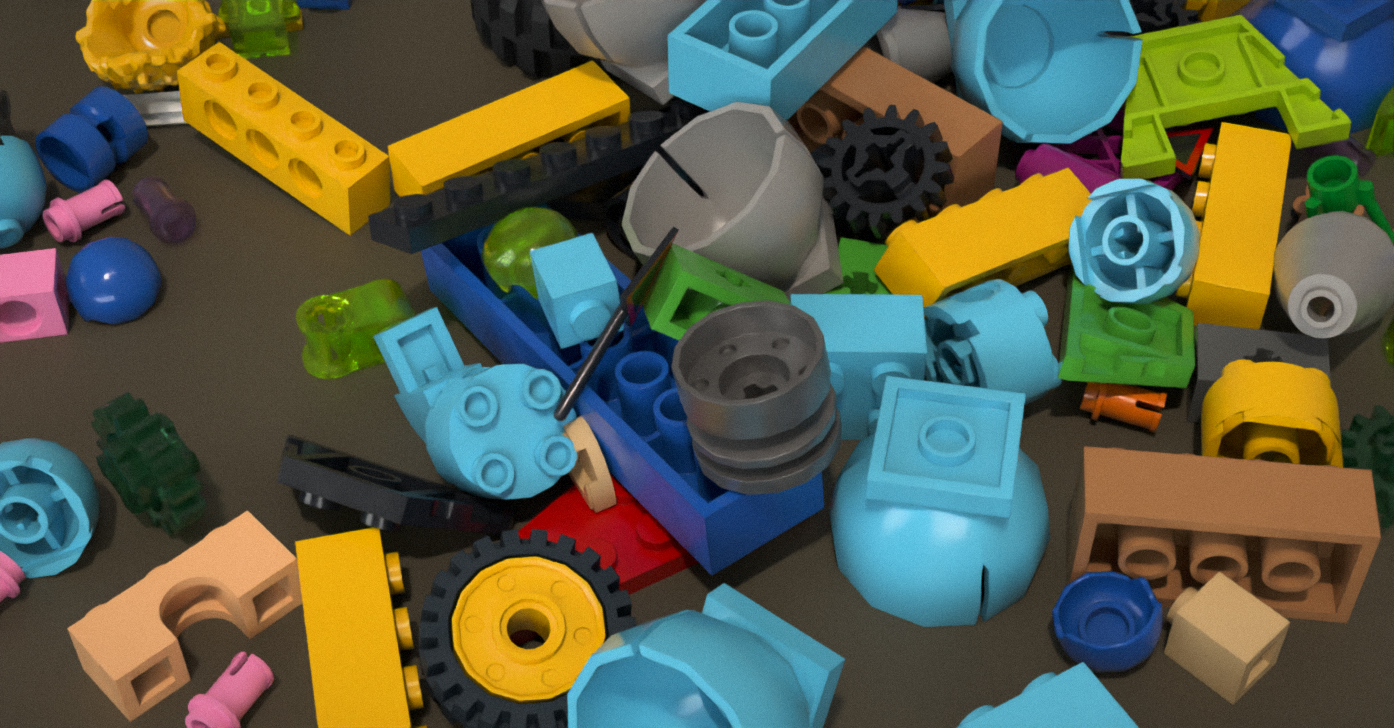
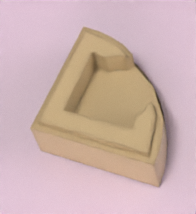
(590, 470)

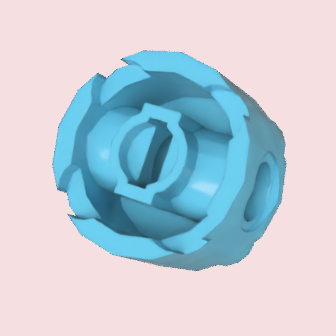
(991, 341)
(499, 432)

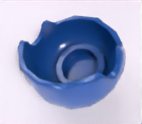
(112, 280)
(1108, 621)

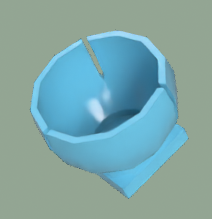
(1044, 63)
(937, 502)
(707, 671)

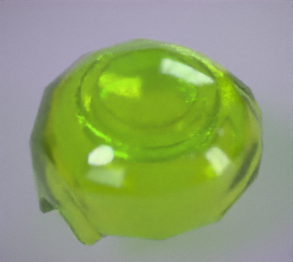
(514, 236)

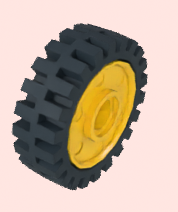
(508, 589)

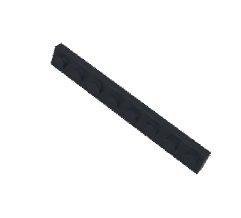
(514, 184)

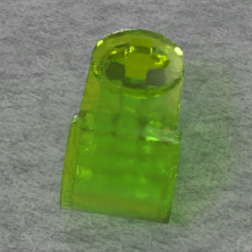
(349, 328)

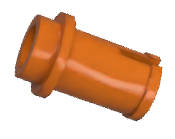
(1120, 403)

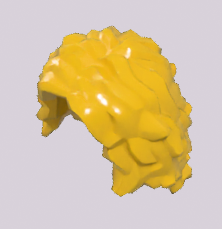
(146, 40)

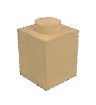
(1224, 636)

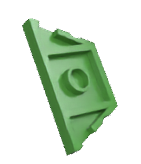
(1125, 341)

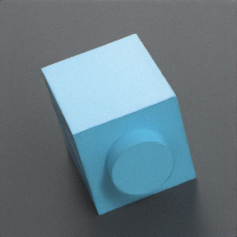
(575, 289)

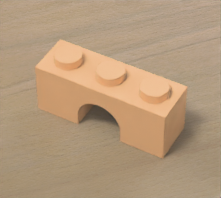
(229, 575)

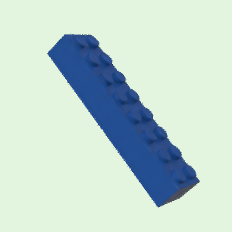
(627, 405)

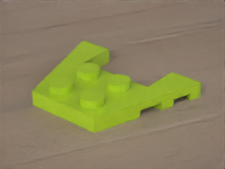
(1212, 74)

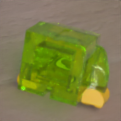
(260, 25)

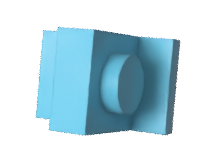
(421, 363)

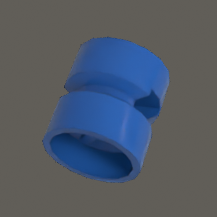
(91, 139)

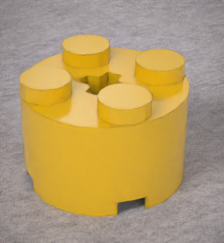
(1272, 415)

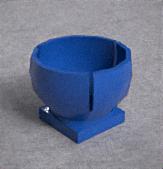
(1335, 44)

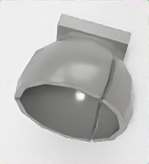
(625, 36)
(758, 206)

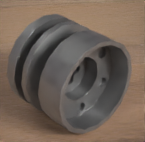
(758, 396)

